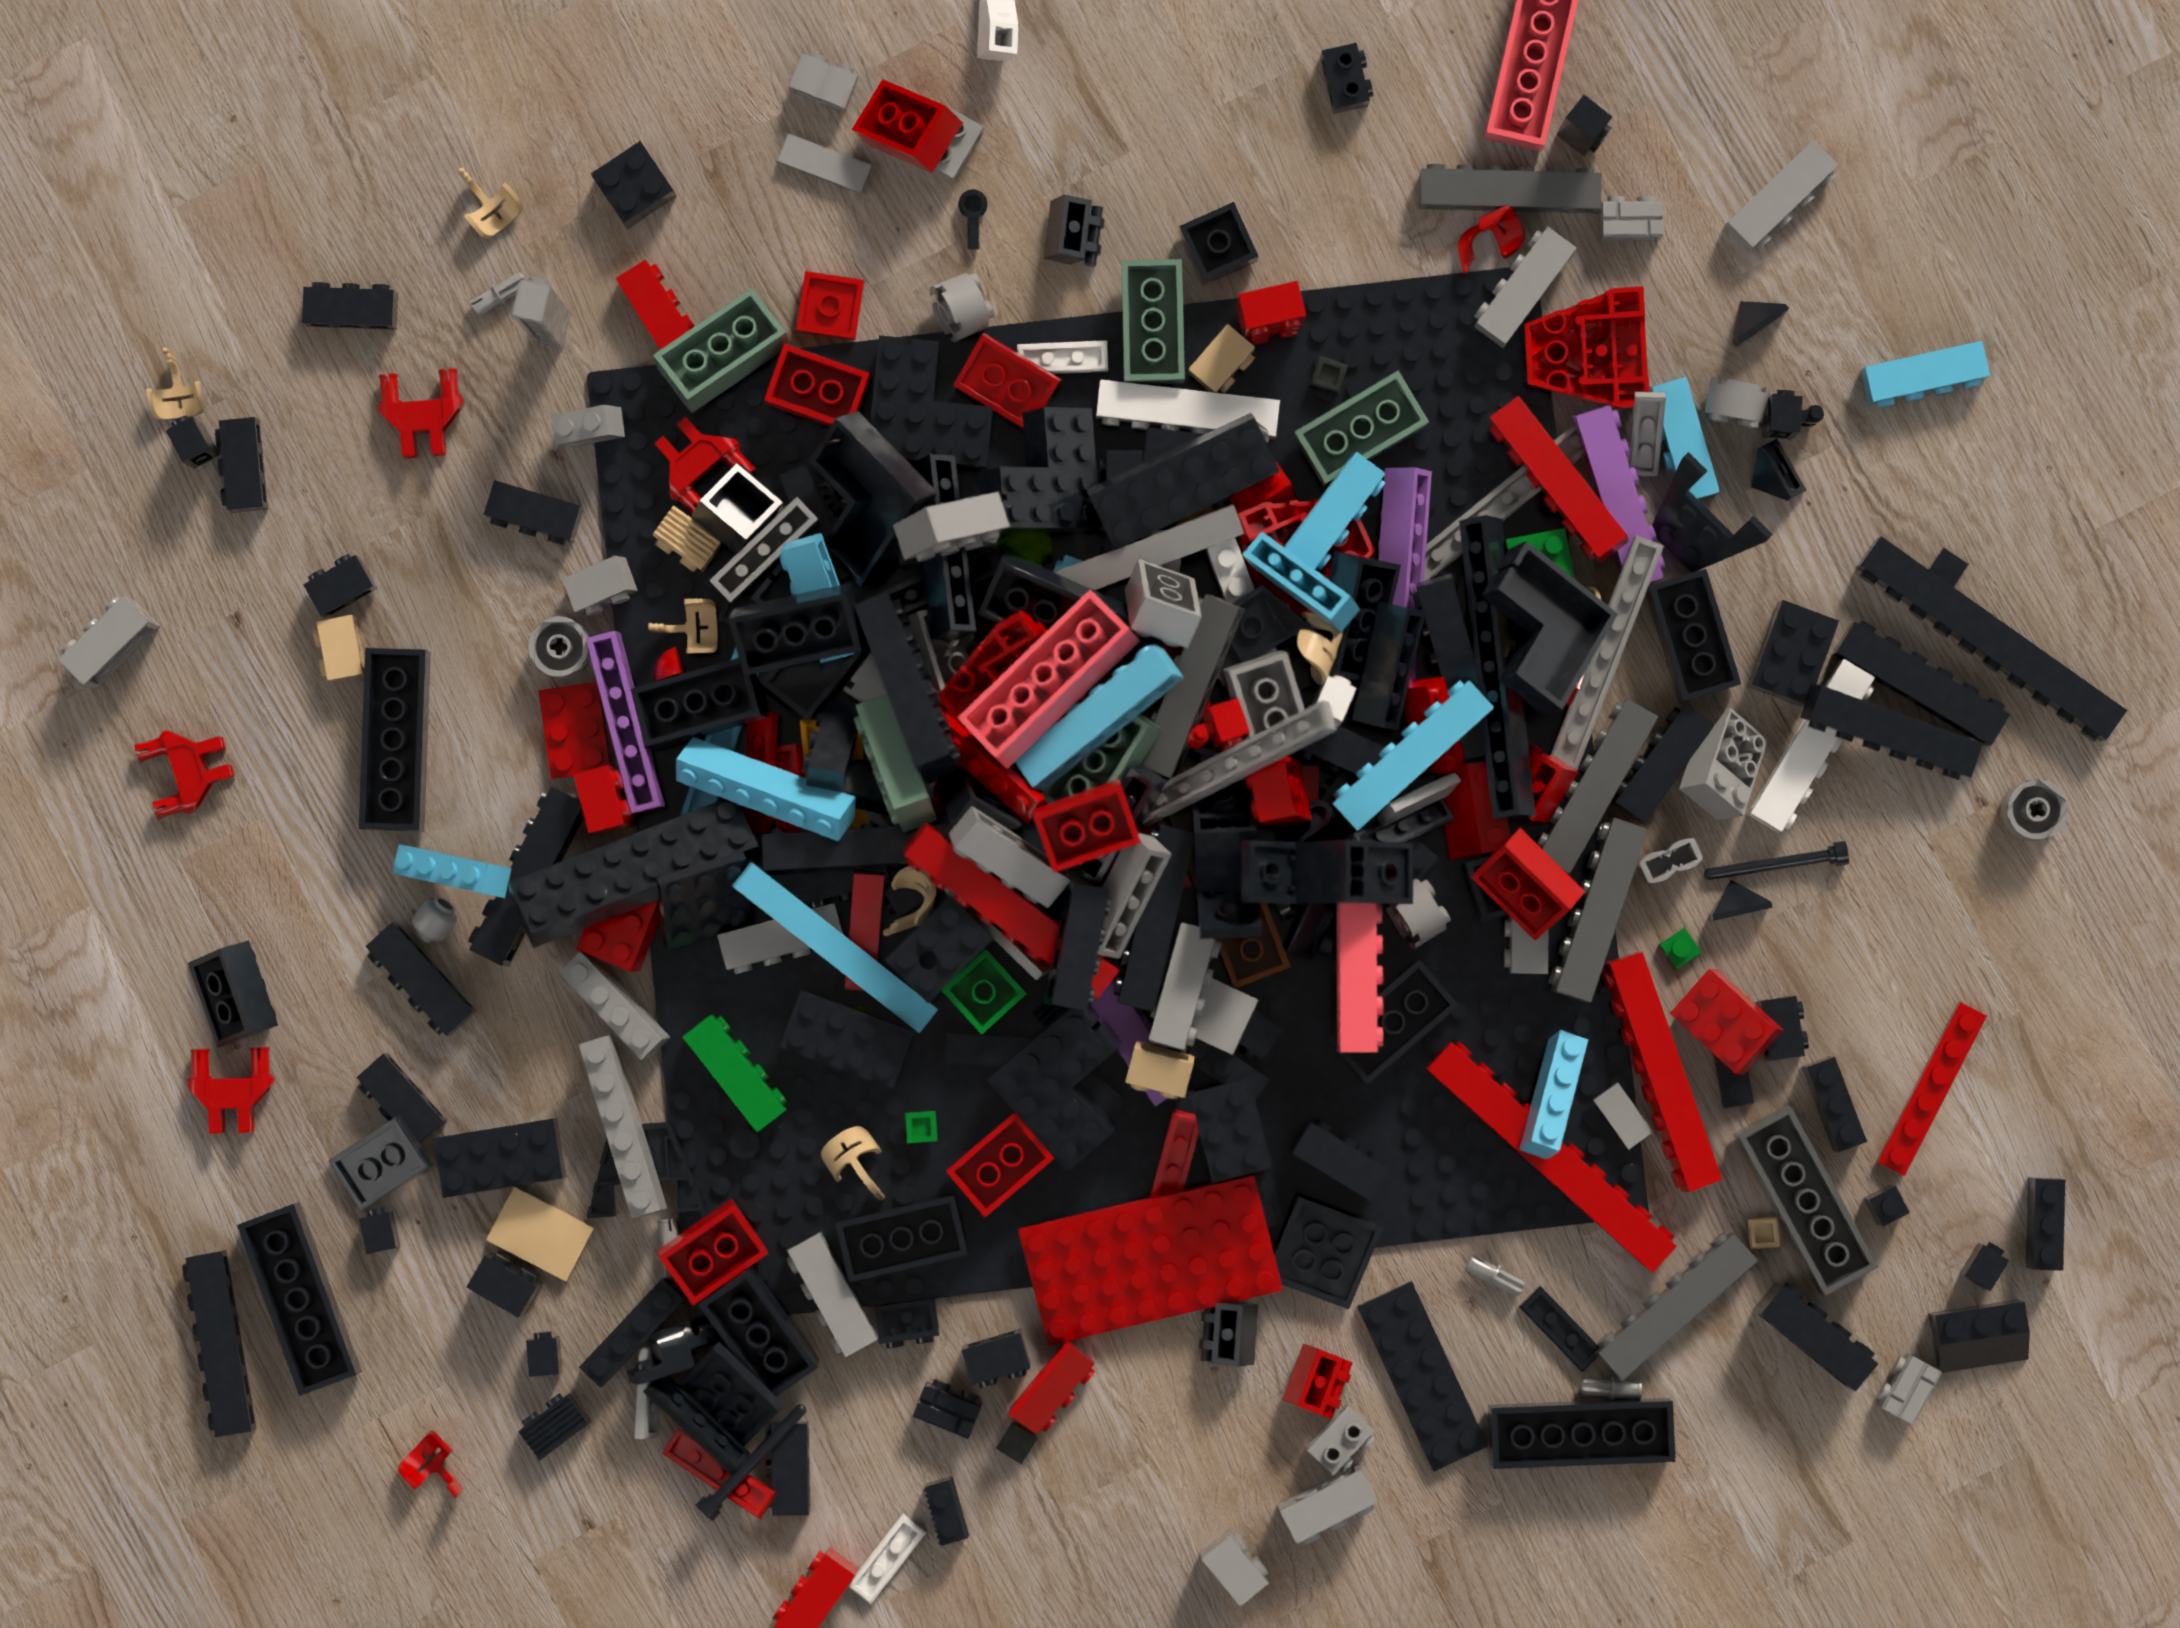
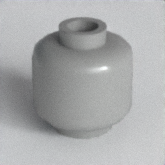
(434, 919)

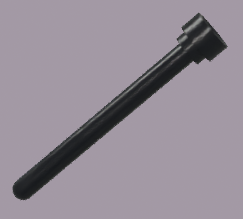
(1835, 854)
(711, 1505)

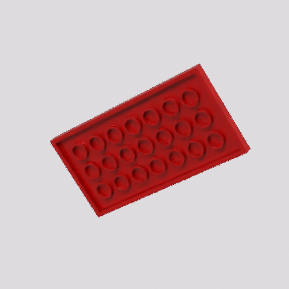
(1150, 1259)

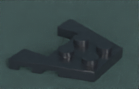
(1693, 530)
(1262, 627)
(669, 1166)

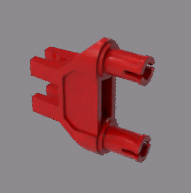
(421, 416)
(698, 460)
(188, 768)
(230, 1092)

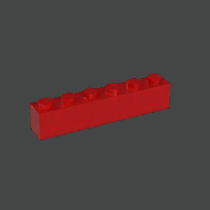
(1558, 480)

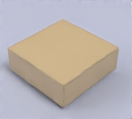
(1763, 1232)

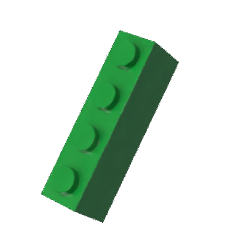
(735, 1073)

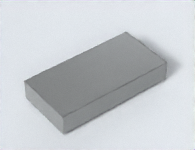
(1622, 1116)

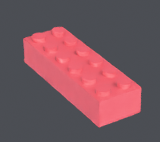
(1530, 72)
(1048, 679)
(1358, 977)

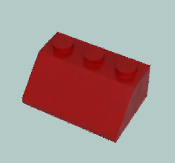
(1473, 828)
(1527, 884)
(1052, 1388)

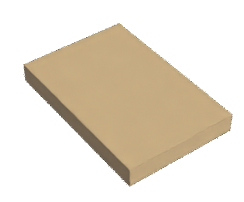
(540, 1233)

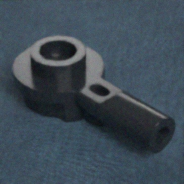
(972, 205)

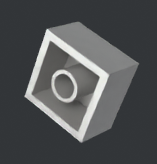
(1234, 1567)

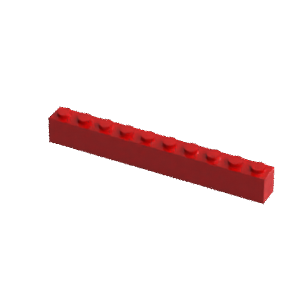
(1565, 1169)

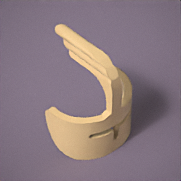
(508, 211)
(170, 410)
(707, 617)
(1317, 648)
(918, 881)
(851, 1137)

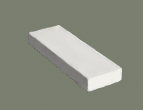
(1067, 356)
(886, 1558)

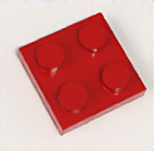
(830, 305)

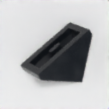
(1754, 317)
(1775, 472)
(1737, 901)

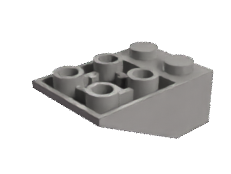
(1725, 767)

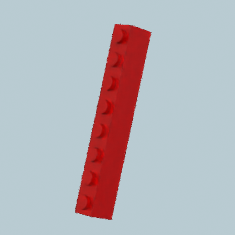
(993, 899)
(1661, 1072)

